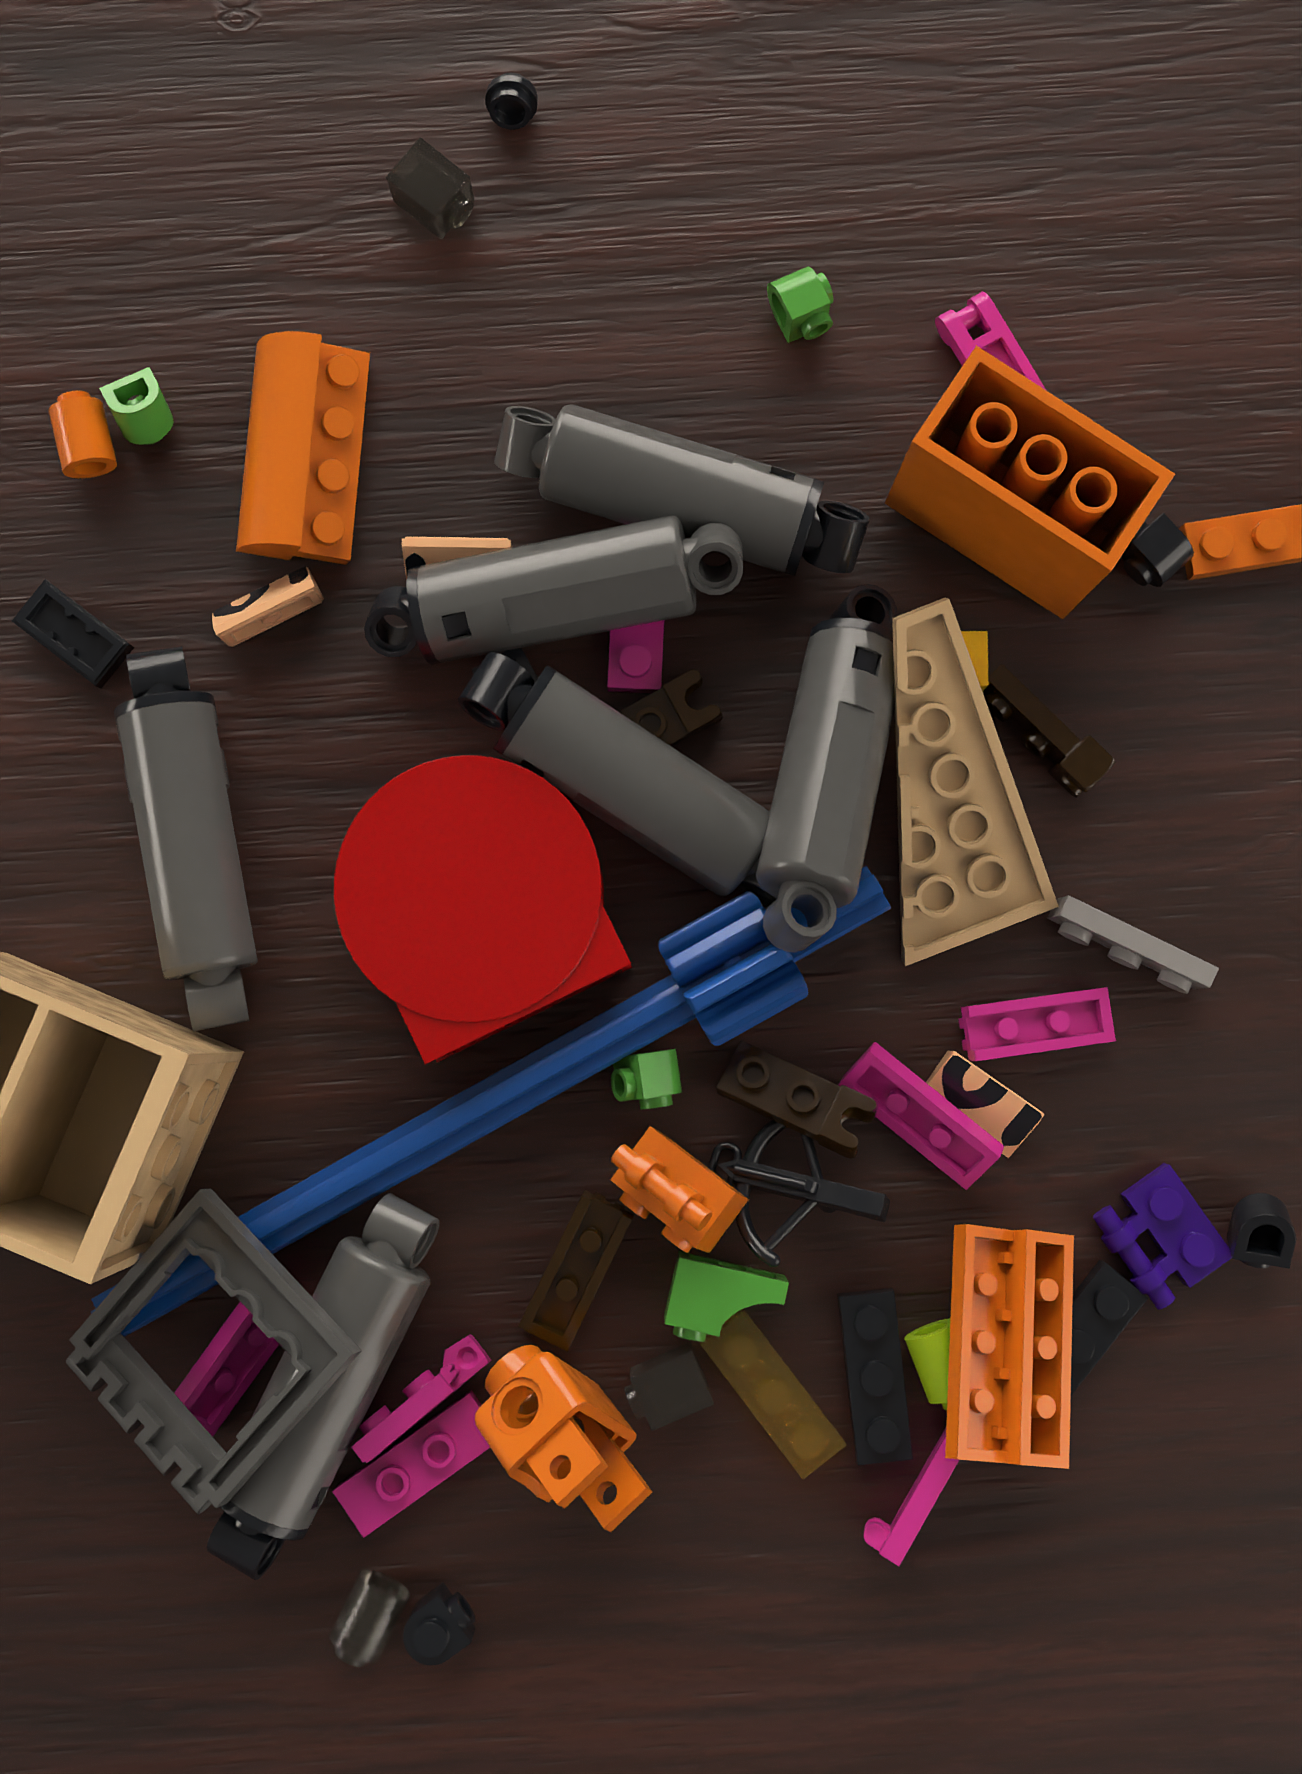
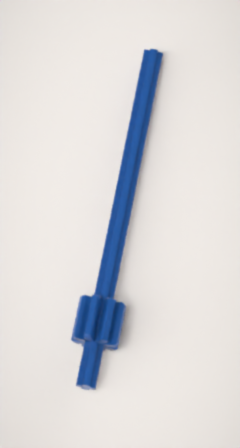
(719, 974)

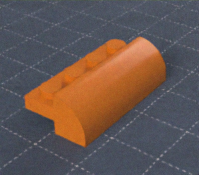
(303, 448)
(1010, 1347)

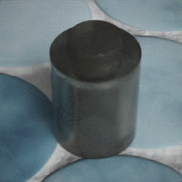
(368, 1617)

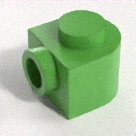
(801, 304)
(143, 418)
(647, 1078)

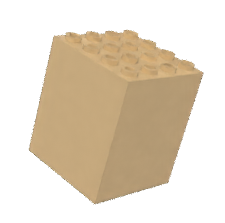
(96, 1120)

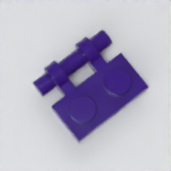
(1174, 1224)

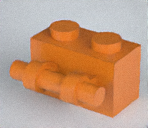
(677, 1190)

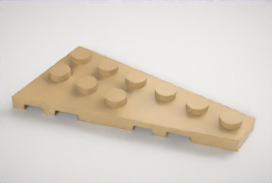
(961, 822)

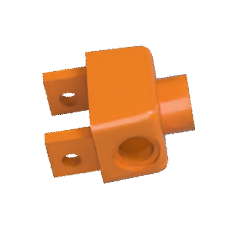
(543, 1447)

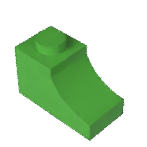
(712, 1290)

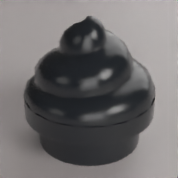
(511, 100)

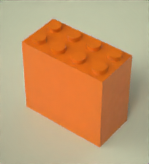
(1025, 484)

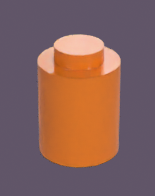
(82, 435)

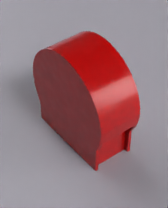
(473, 900)

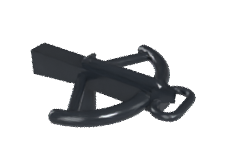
(811, 1189)

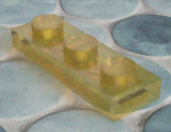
(773, 1394)

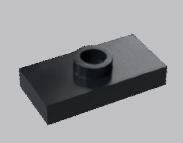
(72, 634)

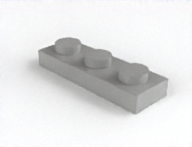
(1131, 945)

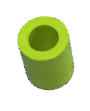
(931, 1358)

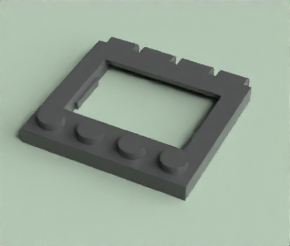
(140, 1396)

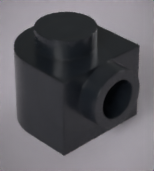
(1156, 552)
(1261, 1232)
(438, 1626)

